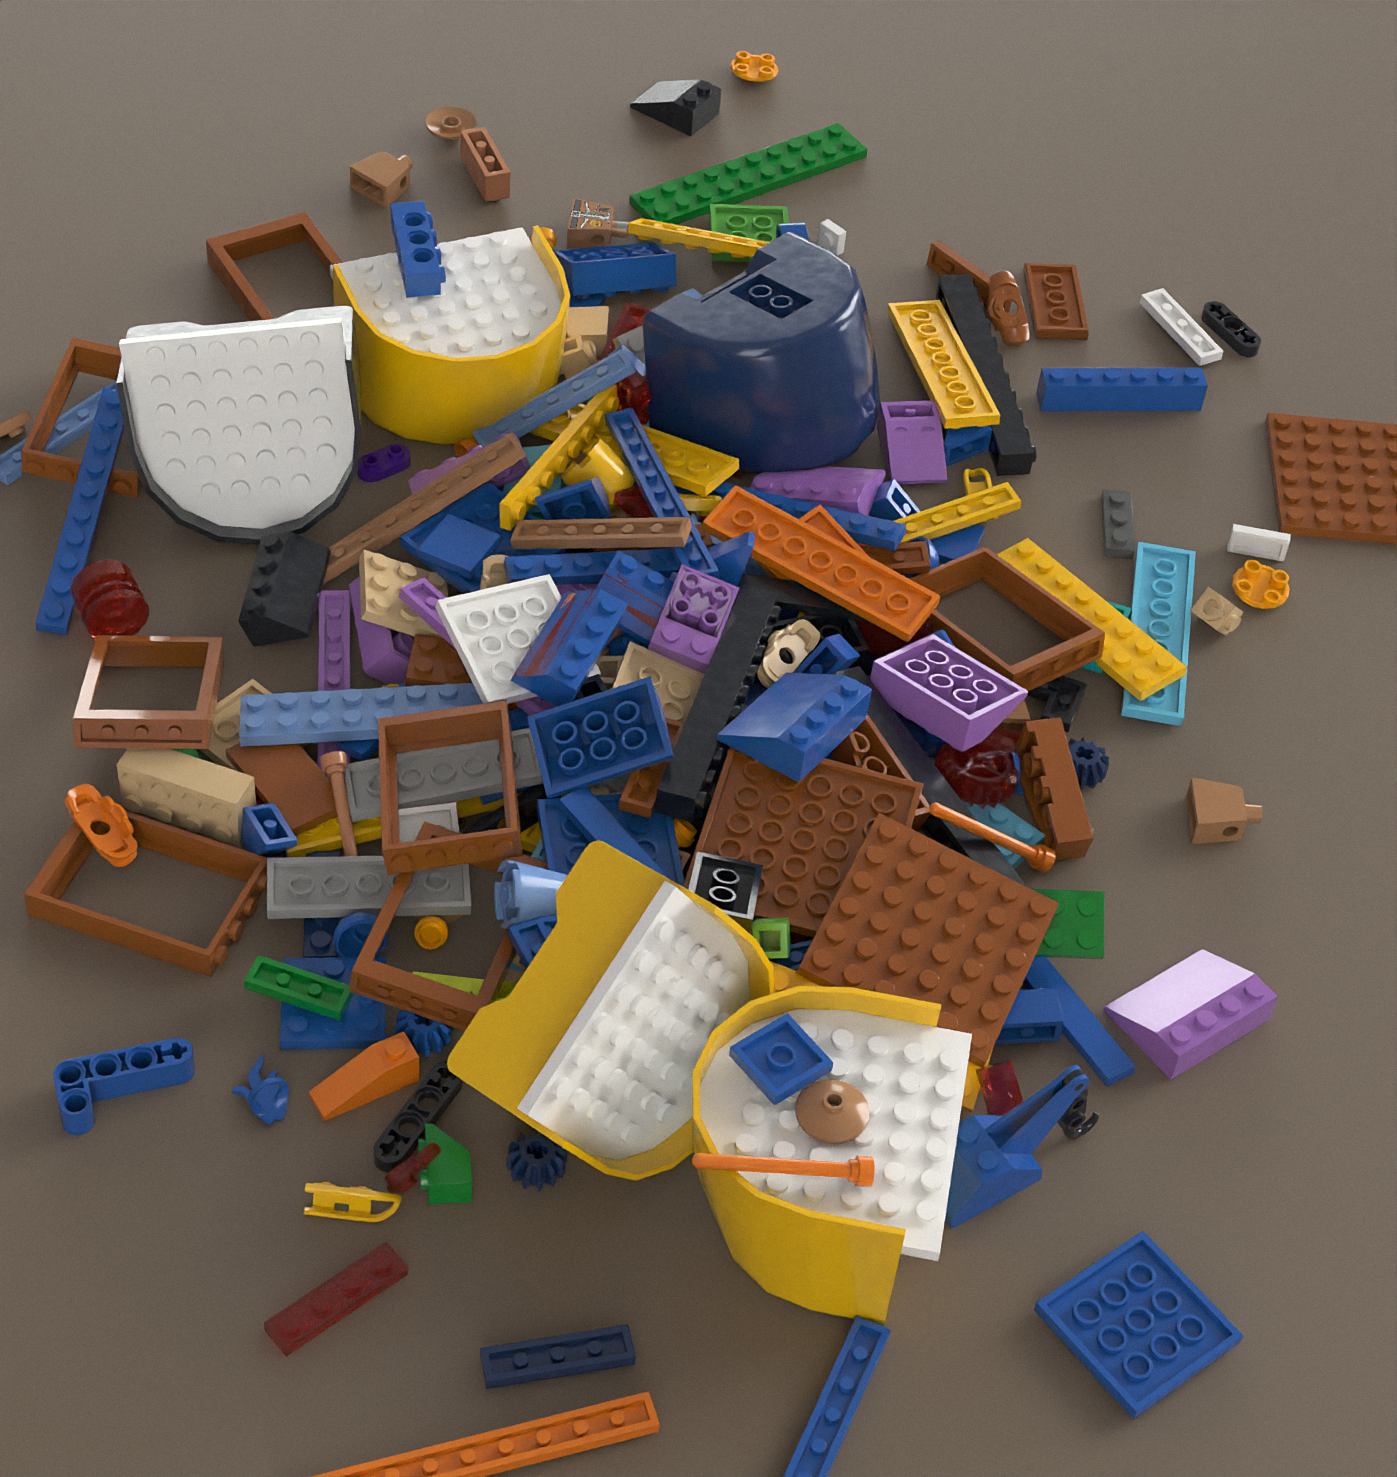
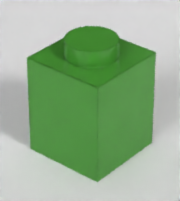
(773, 936)

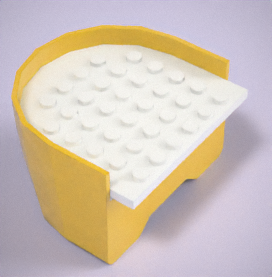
(463, 355)
(615, 1016)
(820, 1235)

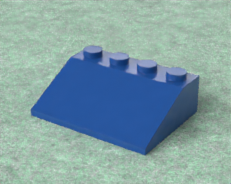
(618, 269)
(798, 721)
(600, 737)

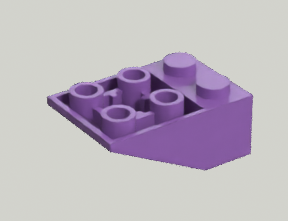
(912, 442)
(693, 619)

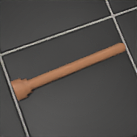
(335, 766)

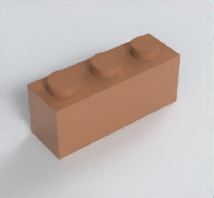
(485, 164)

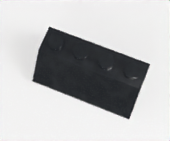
(283, 588)

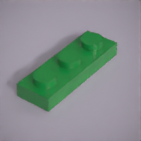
(298, 987)

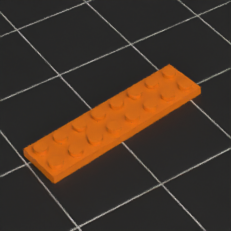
(824, 564)

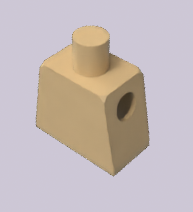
(591, 324)

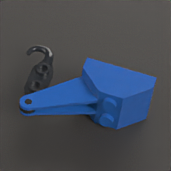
(996, 1151)

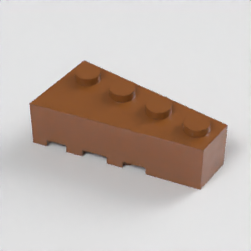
(869, 750)
(1053, 788)

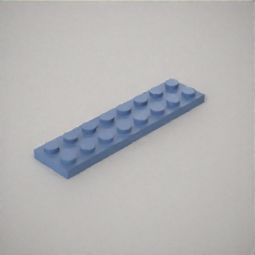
(340, 713)

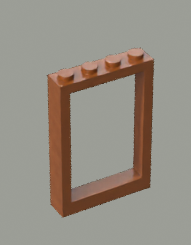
(256, 240)
(86, 358)
(1082, 638)
(150, 727)
(439, 730)
(73, 850)
(418, 993)

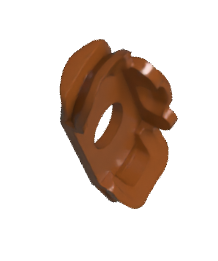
(1014, 326)

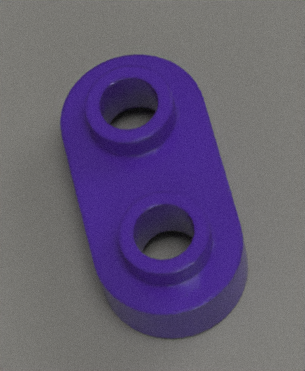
(384, 463)

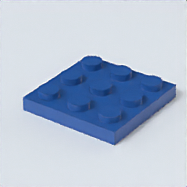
(357, 1029)

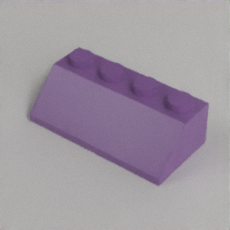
(508, 475)
(382, 649)

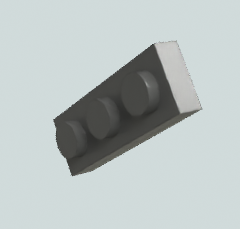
(1117, 524)

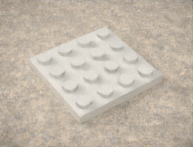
(496, 631)

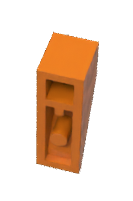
(368, 1076)

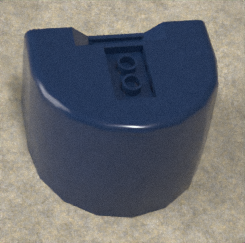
(768, 361)

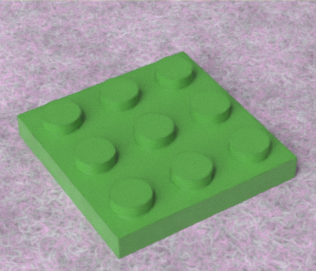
(746, 222)

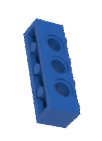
(416, 249)

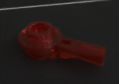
(403, 1176)

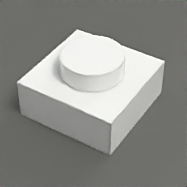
(832, 237)

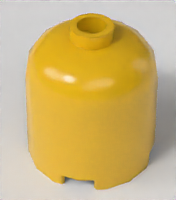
(600, 463)

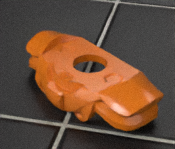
(89, 806)

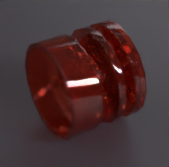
(109, 599)

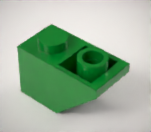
(450, 1173)

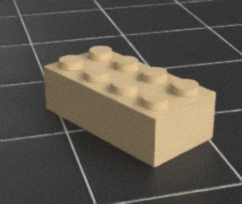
(185, 792)

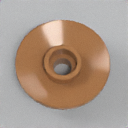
(449, 122)
(828, 1122)

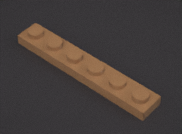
(601, 533)

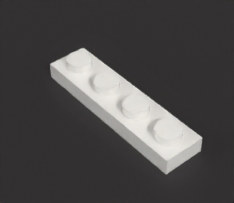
(1181, 327)

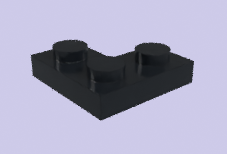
(1062, 699)

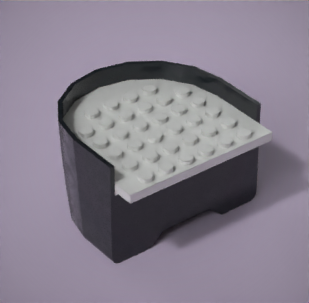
(244, 420)

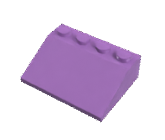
(825, 485)
(945, 691)
(1192, 1011)

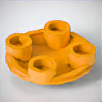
(754, 66)
(1261, 585)

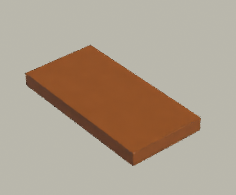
(1055, 301)
(290, 780)

